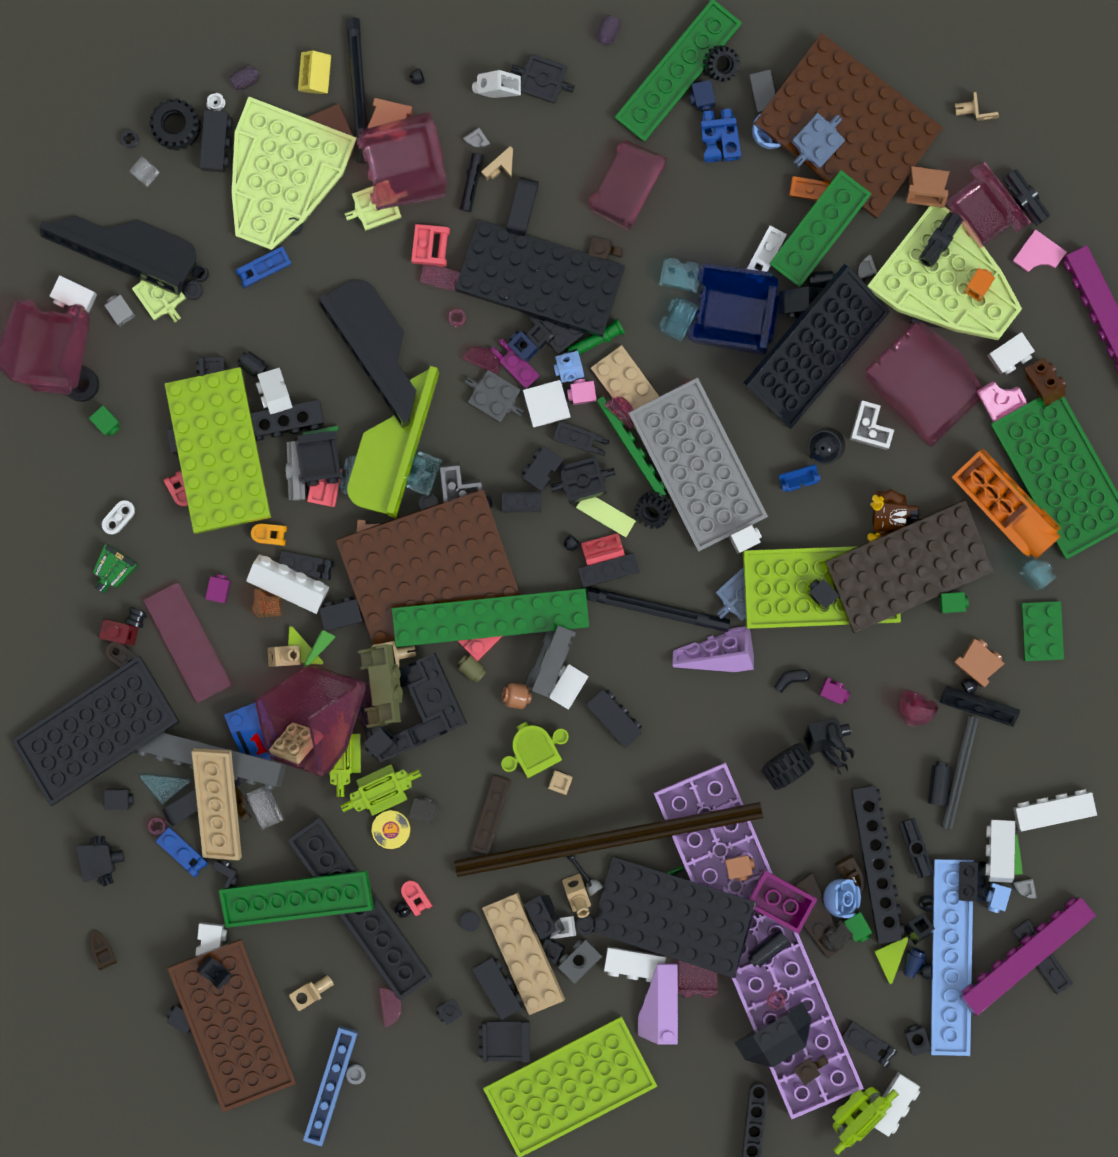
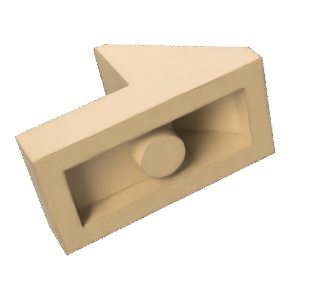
(503, 161)

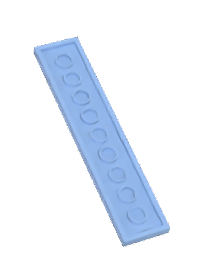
(950, 962)

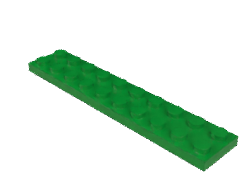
(490, 617)

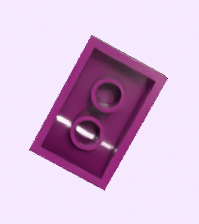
(782, 901)

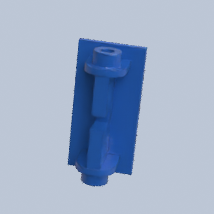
(793, 479)

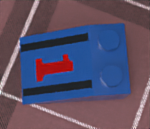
(247, 731)

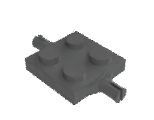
(494, 396)

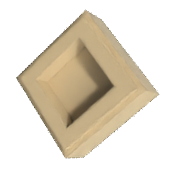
(560, 782)

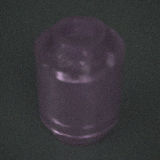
(608, 30)
(245, 77)

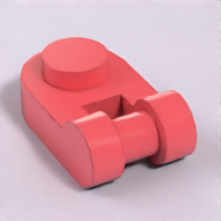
(179, 494)
(412, 890)

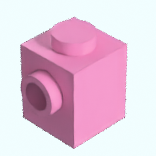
(582, 392)

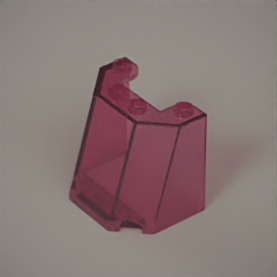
(404, 161)
(44, 347)

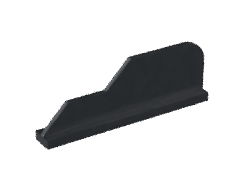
(129, 247)
(373, 340)

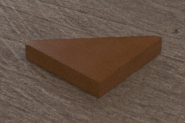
(332, 118)

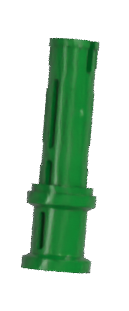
(610, 332)

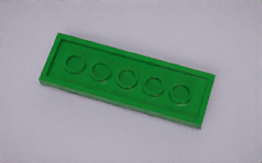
(820, 228)

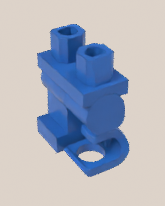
(720, 130)

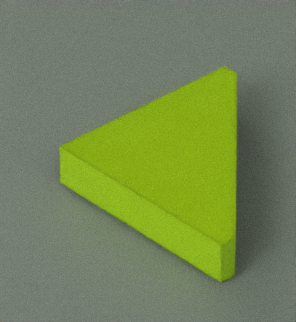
(296, 640)
(890, 957)

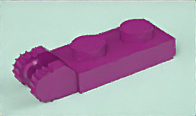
(516, 366)

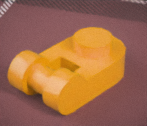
(262, 534)

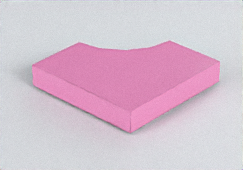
(1039, 251)
(1000, 401)

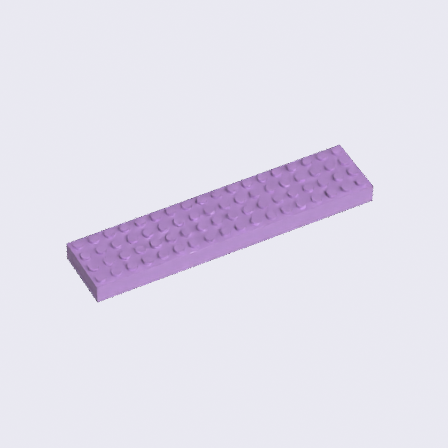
(789, 970)

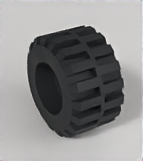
(170, 108)
(787, 766)

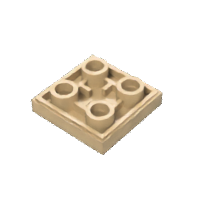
(293, 743)

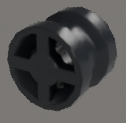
(136, 617)

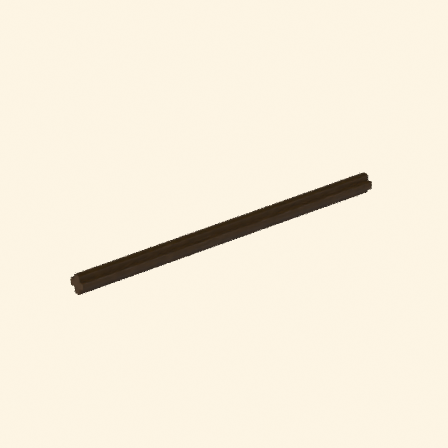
(609, 839)

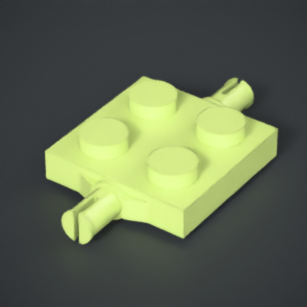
(368, 213)
(157, 300)

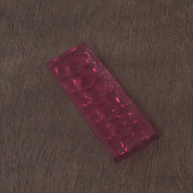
(187, 642)

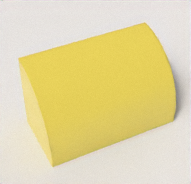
(314, 72)

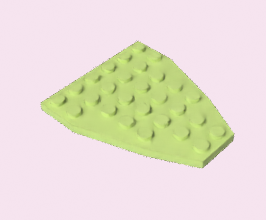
(282, 171)
(938, 291)

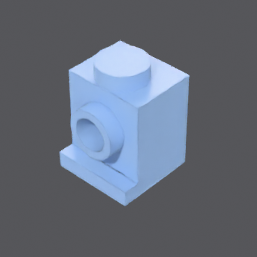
(997, 897)

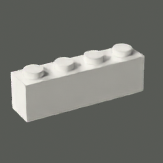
(287, 583)
(1054, 811)

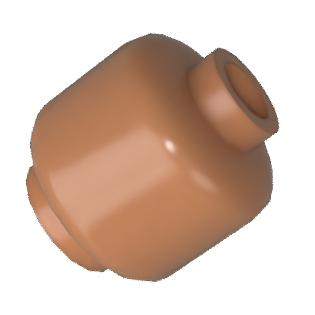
(516, 696)

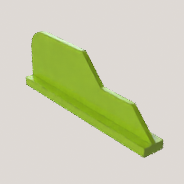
(389, 452)

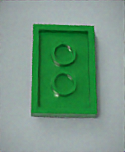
(1042, 631)

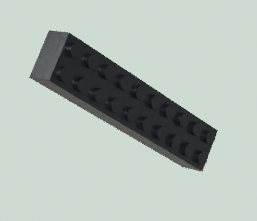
(373, 928)

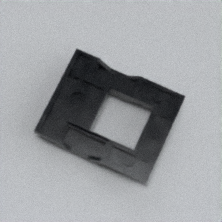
(433, 700)

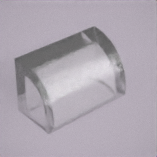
(264, 807)

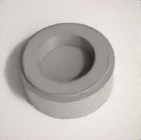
(355, 1074)

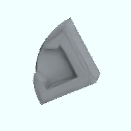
(476, 139)
(866, 268)
(1025, 888)

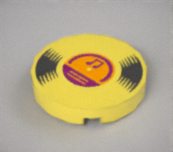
(391, 829)

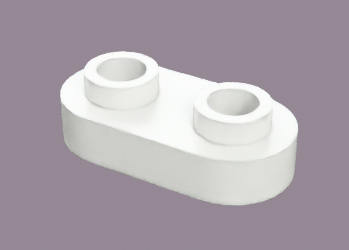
(118, 517)

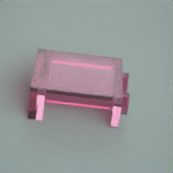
(696, 981)

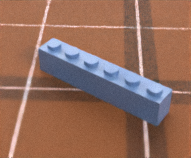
(330, 1085)

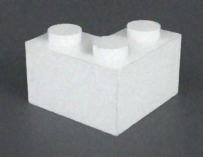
(867, 431)

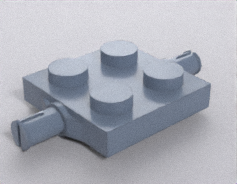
(817, 140)
(733, 596)

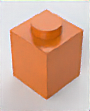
(979, 284)

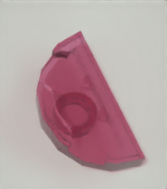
(483, 358)
(621, 408)
(390, 1006)

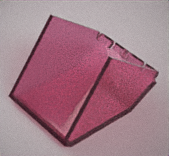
(925, 382)
(316, 700)

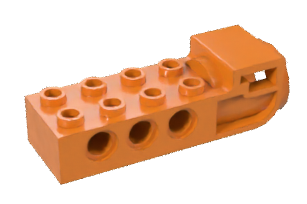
(1007, 505)

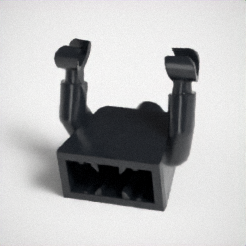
(824, 737)
(98, 860)

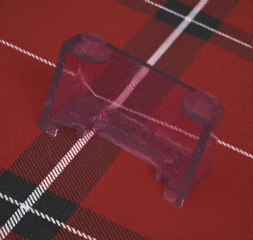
(627, 184)

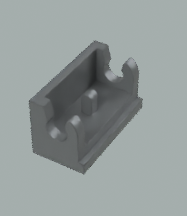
(763, 88)

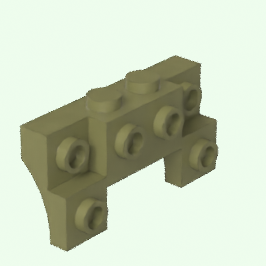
(384, 685)

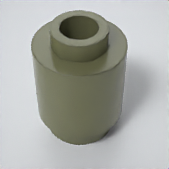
(471, 668)

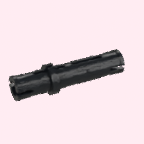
(471, 182)

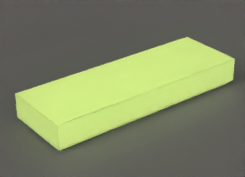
(607, 515)

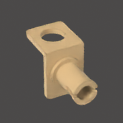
(972, 107)
(400, 653)
(284, 656)
(577, 896)
(312, 992)

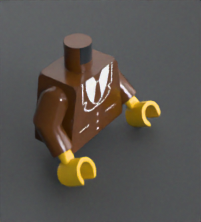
(889, 512)

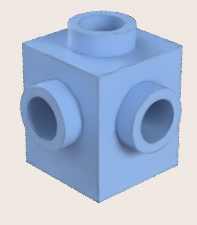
(568, 366)

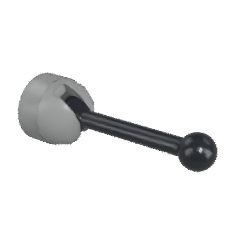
(592, 885)

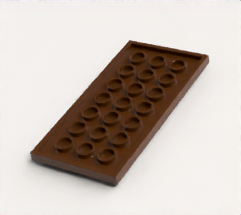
(232, 1028)

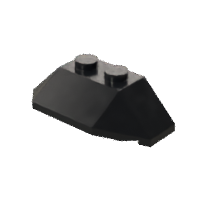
(777, 1038)

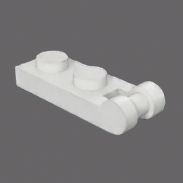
(767, 249)

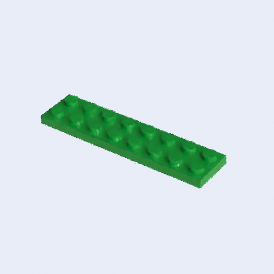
(677, 71)
(296, 899)

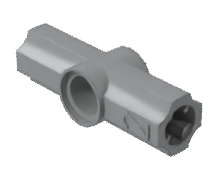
(295, 488)

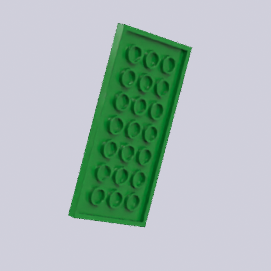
(1060, 472)

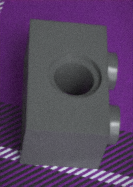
(574, 971)

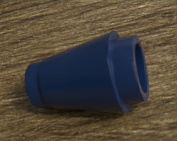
(914, 961)

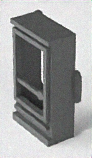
(549, 661)

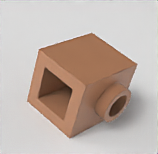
(739, 867)

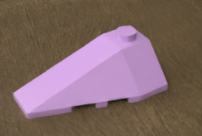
(722, 653)
(660, 1008)

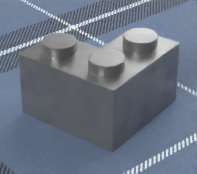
(452, 484)

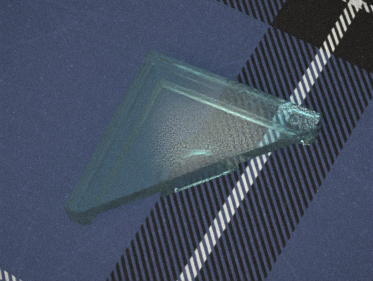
(164, 787)

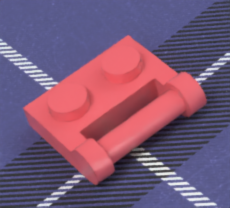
(424, 242)

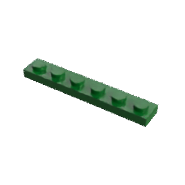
(636, 453)

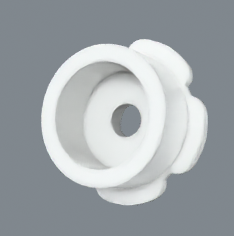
(215, 97)

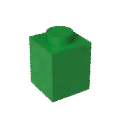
(105, 421)
(953, 602)
(858, 927)

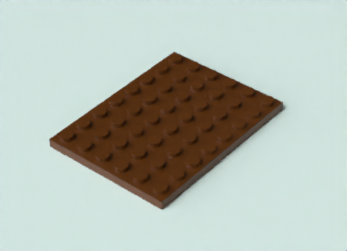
(878, 124)
(427, 559)

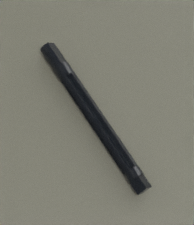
(354, 36)
(658, 609)

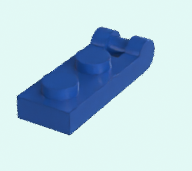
(264, 267)
(181, 851)

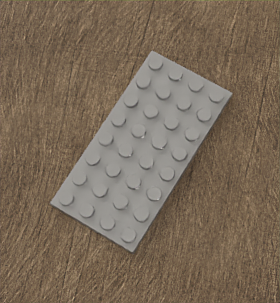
(698, 464)

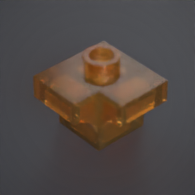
(266, 606)

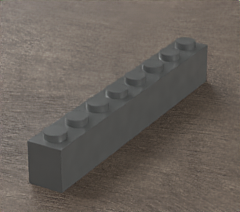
(245, 766)

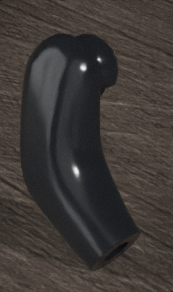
(790, 677)

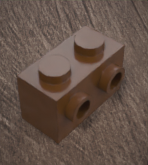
(1045, 381)

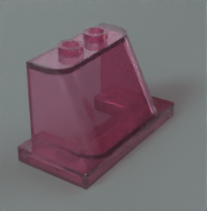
(986, 207)

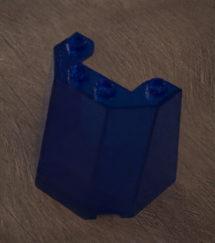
(736, 309)

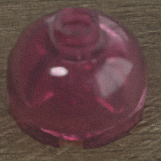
(916, 709)

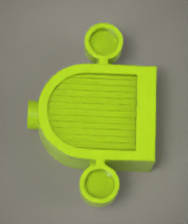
(534, 749)

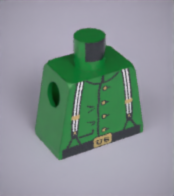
(113, 568)

